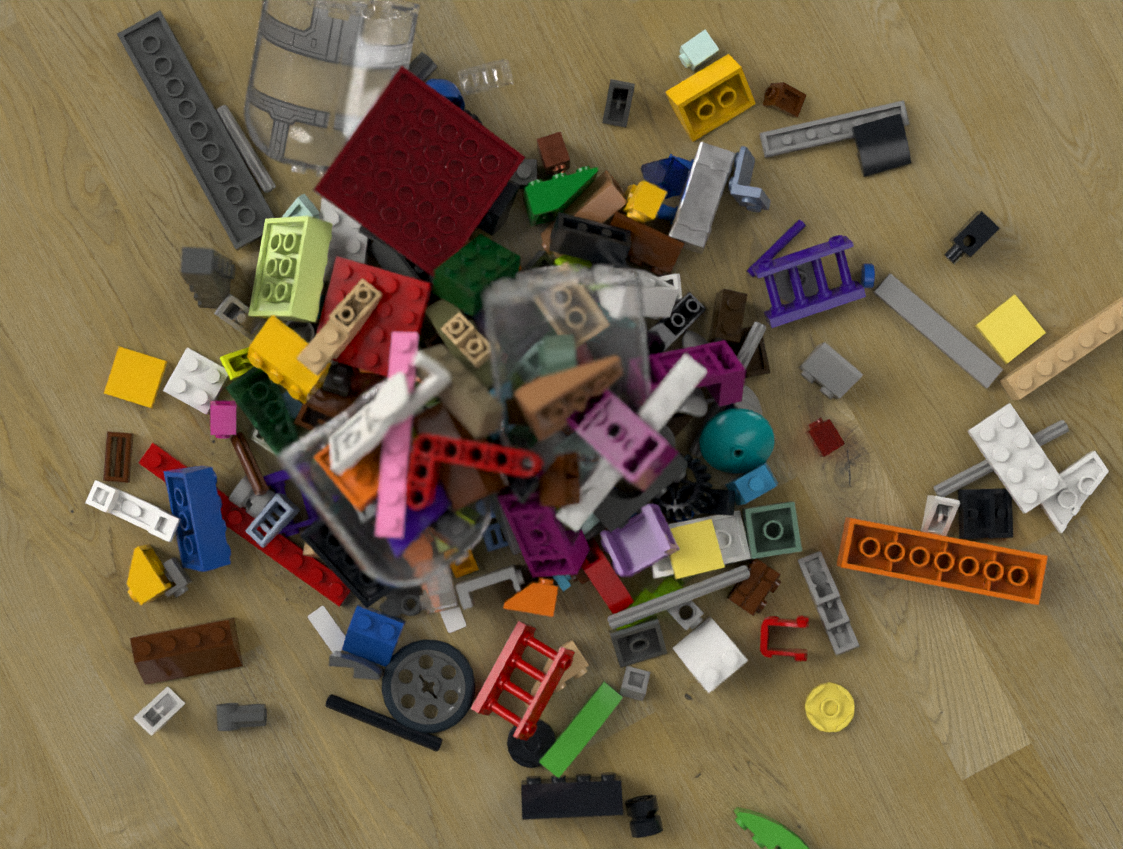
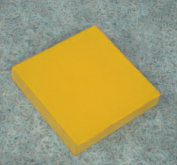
(135, 377)

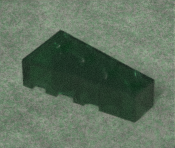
(266, 409)

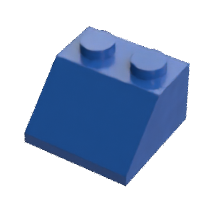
(373, 635)

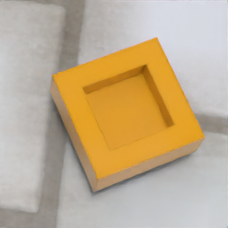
(466, 566)

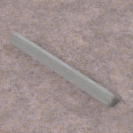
(744, 356)
(984, 468)
(678, 597)

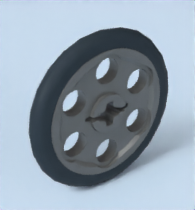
(408, 658)

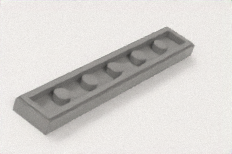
(825, 130)
(938, 331)

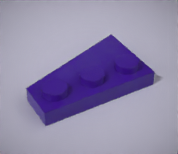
(419, 519)

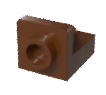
(784, 98)

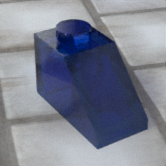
(667, 175)

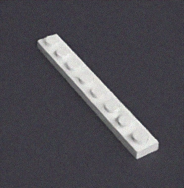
(655, 415)

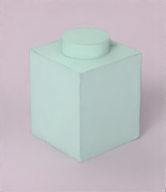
(698, 51)

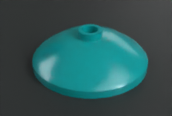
(736, 431)

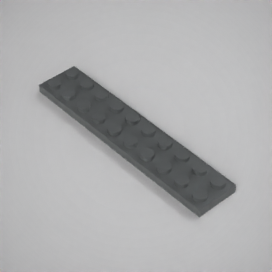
(197, 128)

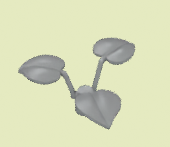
(695, 402)

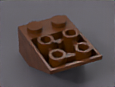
(324, 407)

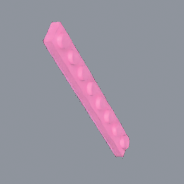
(397, 445)

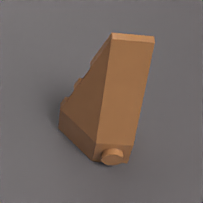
(555, 397)

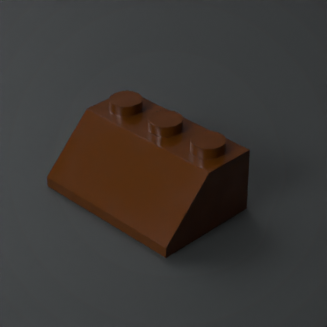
(649, 246)

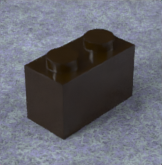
(727, 317)

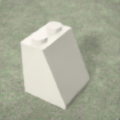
(709, 654)

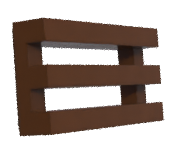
(127, 460)

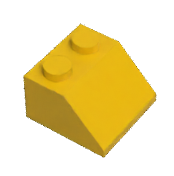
(147, 576)

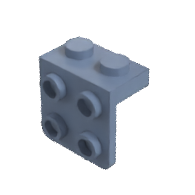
(750, 197)

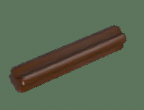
(249, 464)

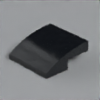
(881, 145)
(985, 513)

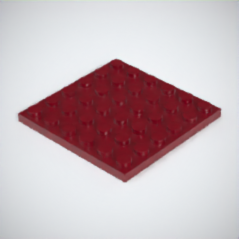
(419, 172)

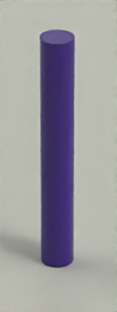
(779, 244)

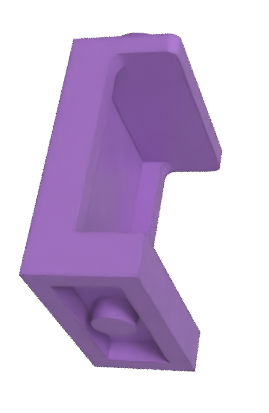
(640, 542)

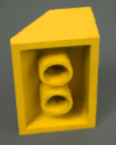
(711, 97)
(276, 353)

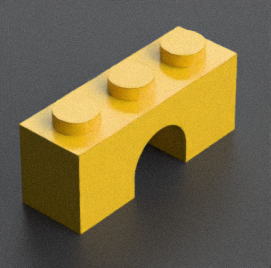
(642, 201)

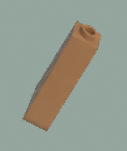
(596, 204)

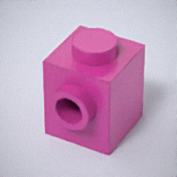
(223, 419)

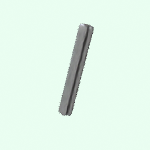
(246, 149)

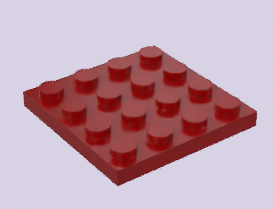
(398, 310)

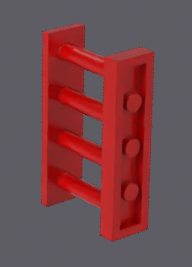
(500, 680)

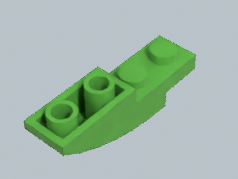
(768, 831)

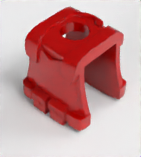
(798, 654)

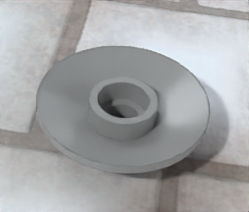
(807, 279)

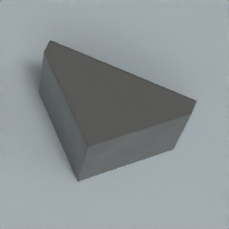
(618, 103)

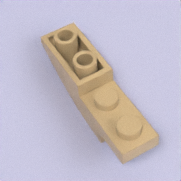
(341, 327)

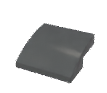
(362, 667)

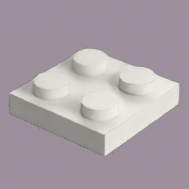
(196, 381)

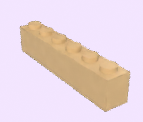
(1064, 351)

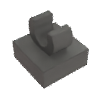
(338, 380)

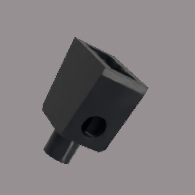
(980, 230)

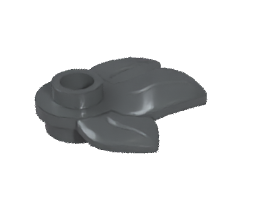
(397, 601)

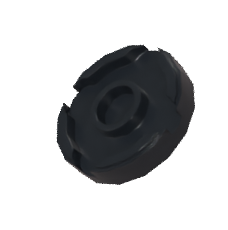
(530, 751)

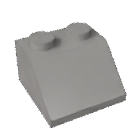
(829, 371)

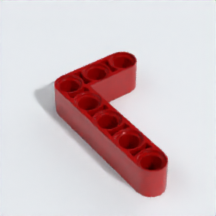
(465, 456)

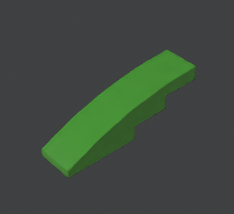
(581, 729)

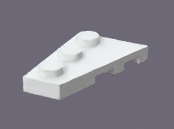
(1081, 482)

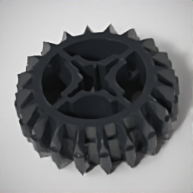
(682, 506)

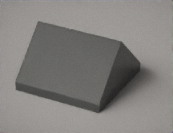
(638, 642)

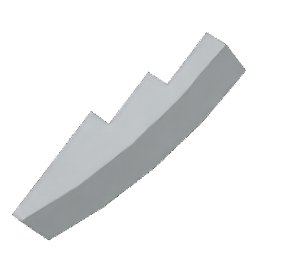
(828, 603)

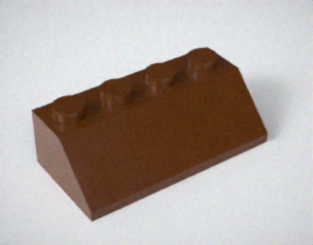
(461, 483)
(187, 651)

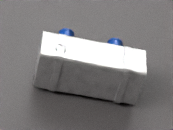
(700, 198)

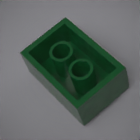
(473, 269)

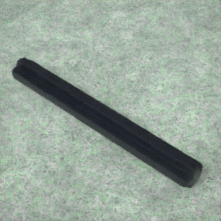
(382, 722)

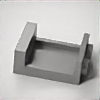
(465, 587)

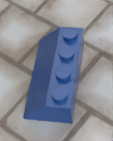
(201, 527)

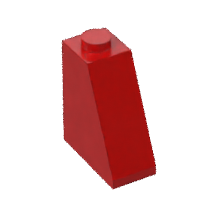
(605, 579)

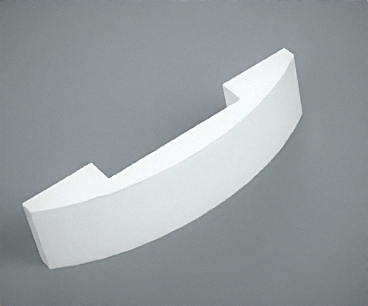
(133, 510)

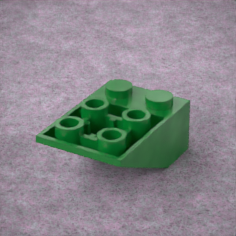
(550, 197)

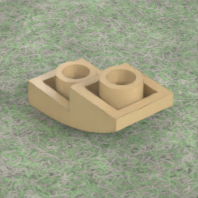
(467, 339)

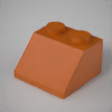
(535, 597)

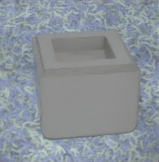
(634, 683)

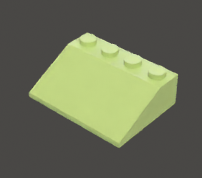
(291, 268)

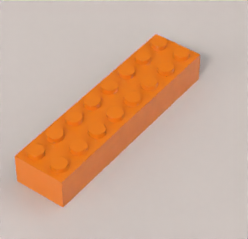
(942, 561)

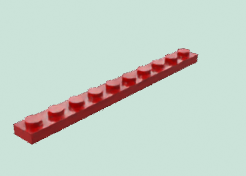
(279, 548)

